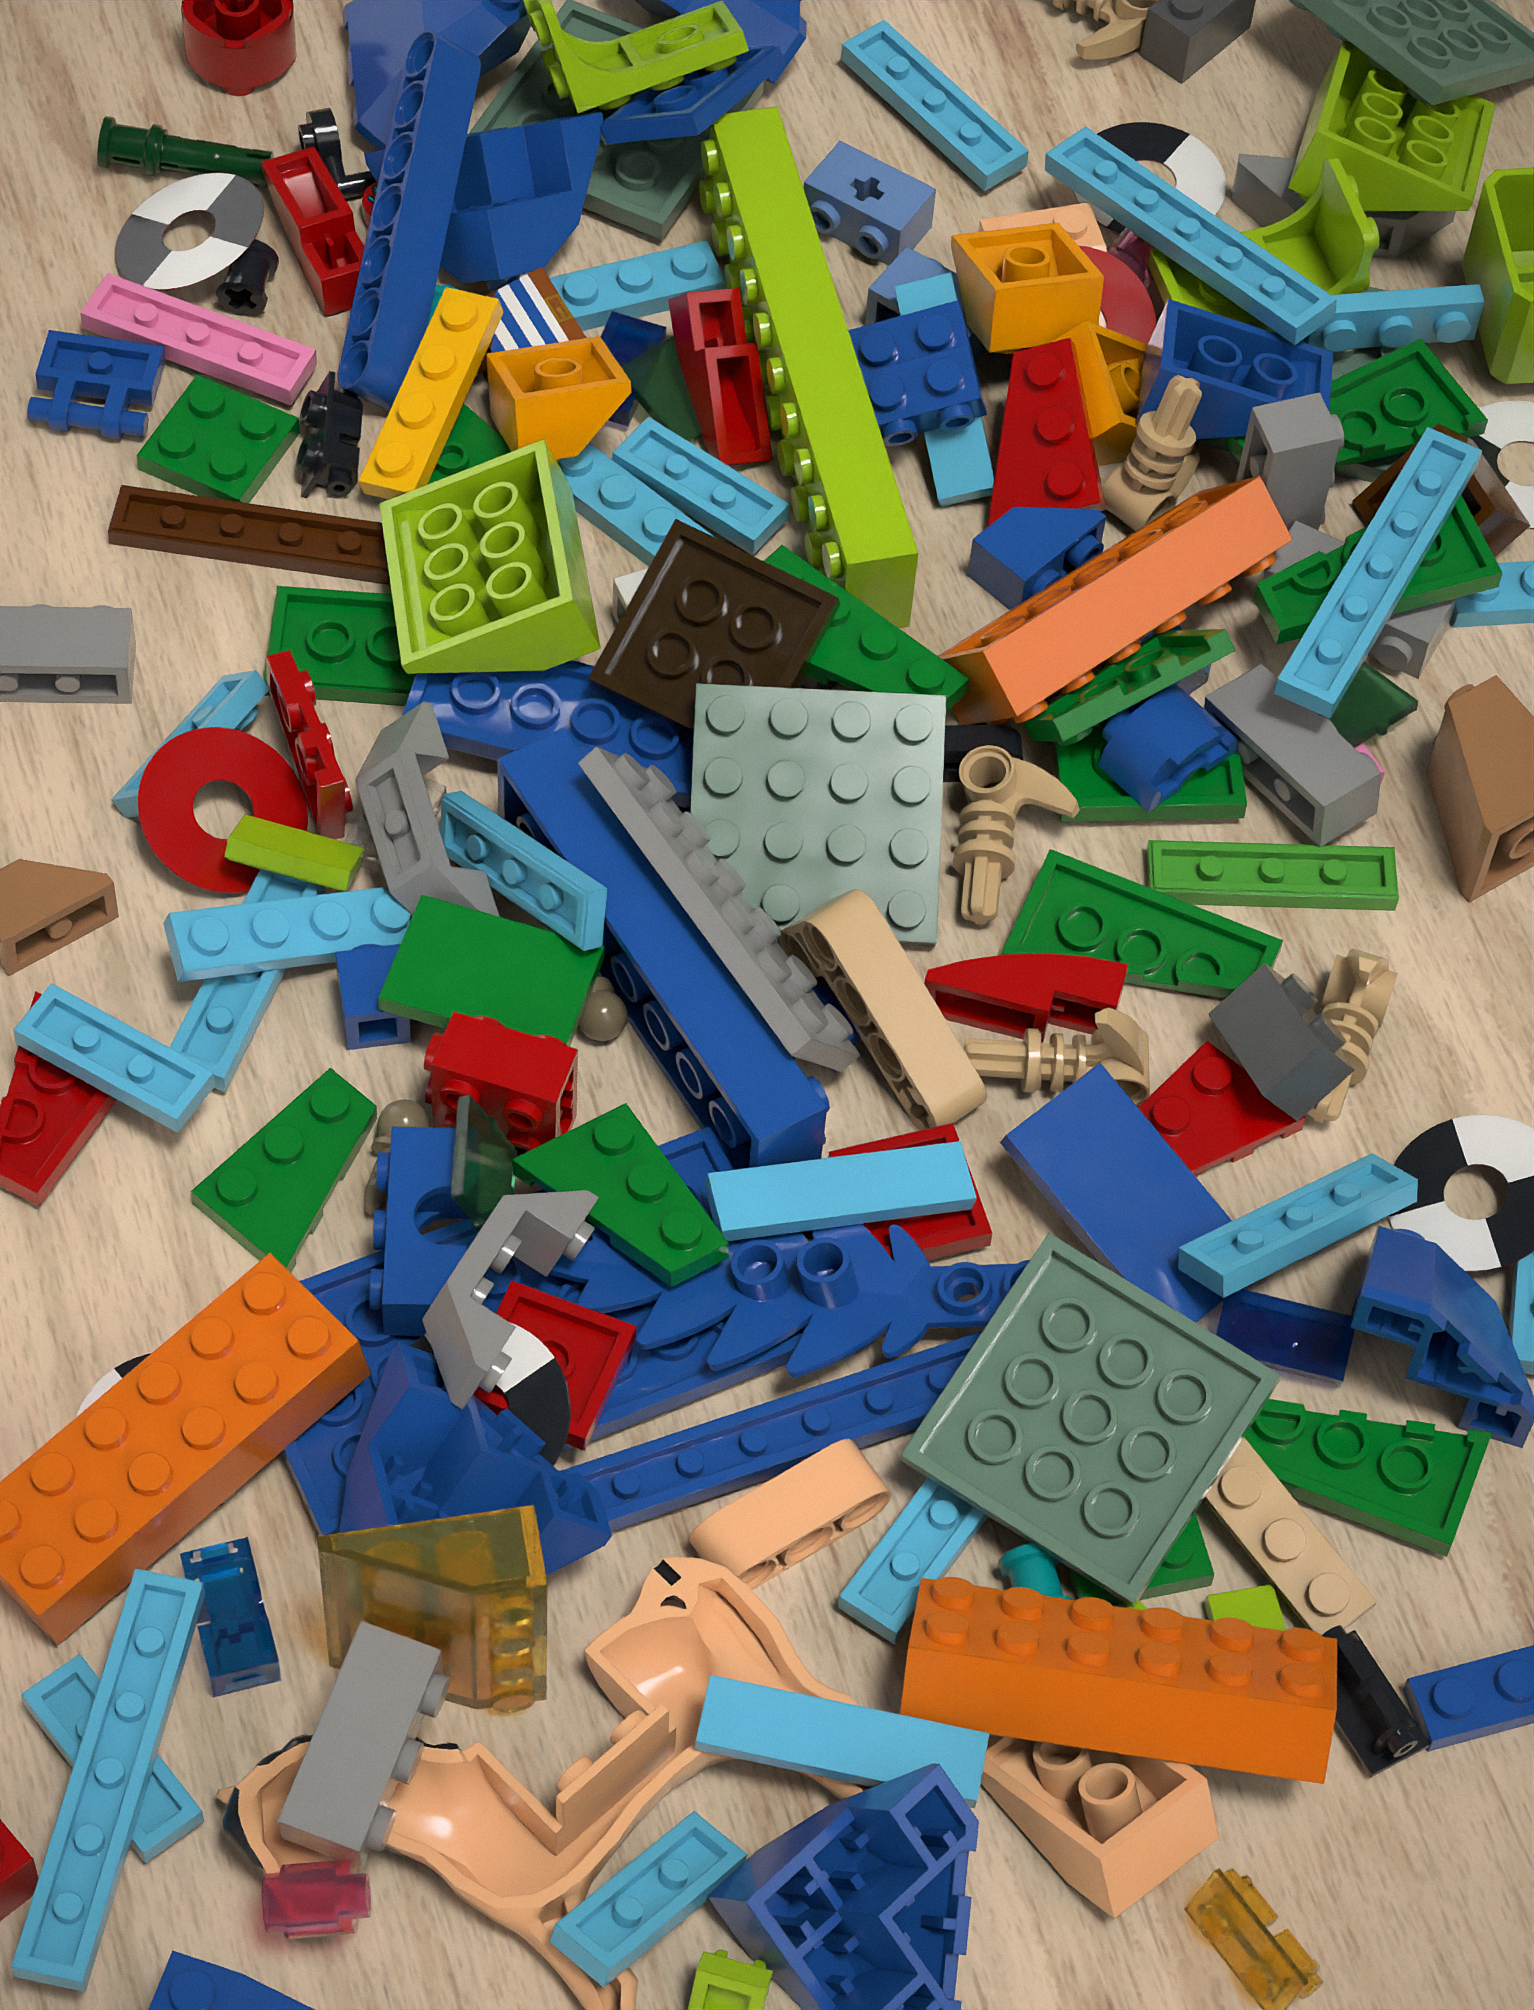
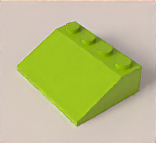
(1391, 143)
(490, 569)

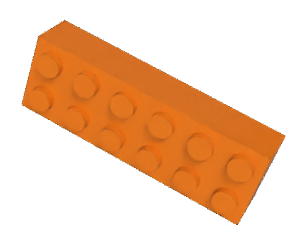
(1115, 601)
(170, 1445)
(1122, 1679)

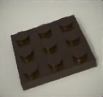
(710, 620)

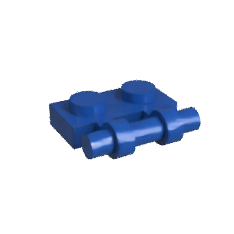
(97, 369)

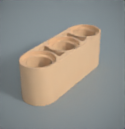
(793, 1514)

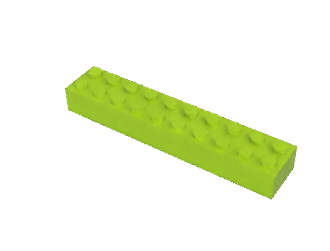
(807, 364)

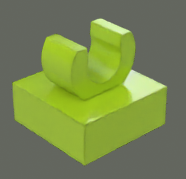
(729, 1984)

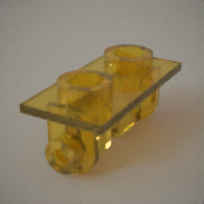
(1236, 1923)

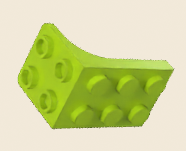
(652, 57)
(1323, 241)

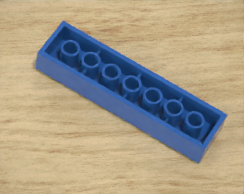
(665, 971)

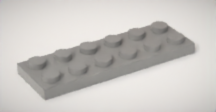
(714, 901)

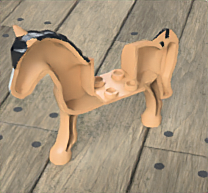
(496, 1839)

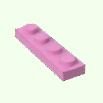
(200, 338)

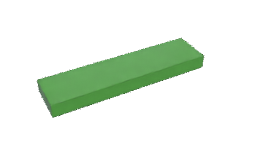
(1274, 874)

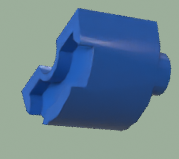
(1163, 745)

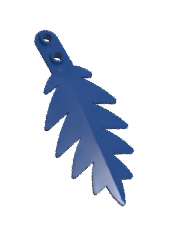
(782, 1282)

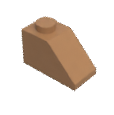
(48, 909)

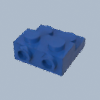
(919, 372)

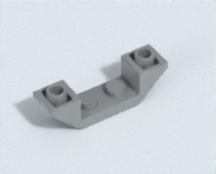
(1264, 195)
(404, 818)
(462, 1330)

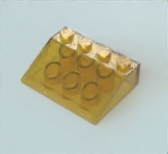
(453, 1584)

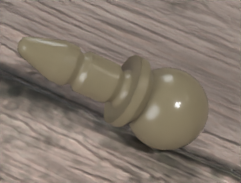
(604, 1012)
(396, 1114)

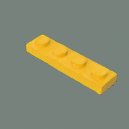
(431, 394)

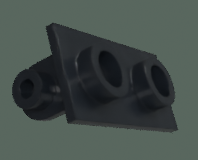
(321, 457)
(1370, 1708)

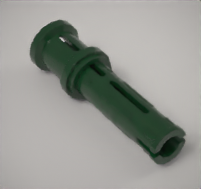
(158, 151)

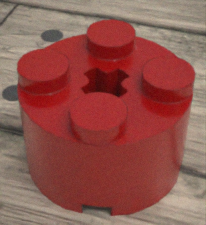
(239, 41)

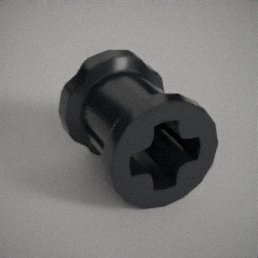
(245, 283)

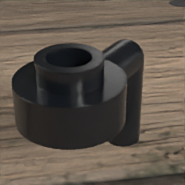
(323, 134)

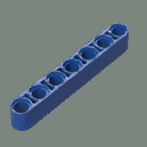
(409, 217)

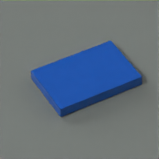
(693, 102)

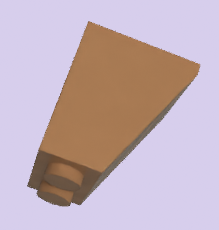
(1485, 785)

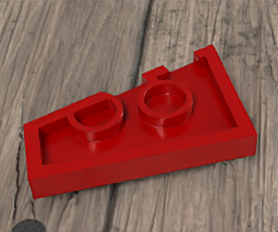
(1046, 435)
(309, 745)
(1214, 1111)
(44, 1124)

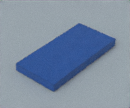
(1119, 1187)

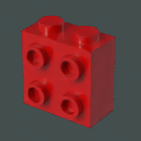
(510, 1074)

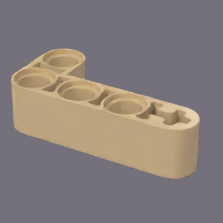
(888, 1007)

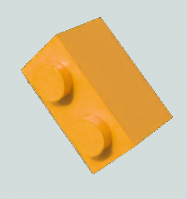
(1025, 285)
(1111, 384)
(555, 393)

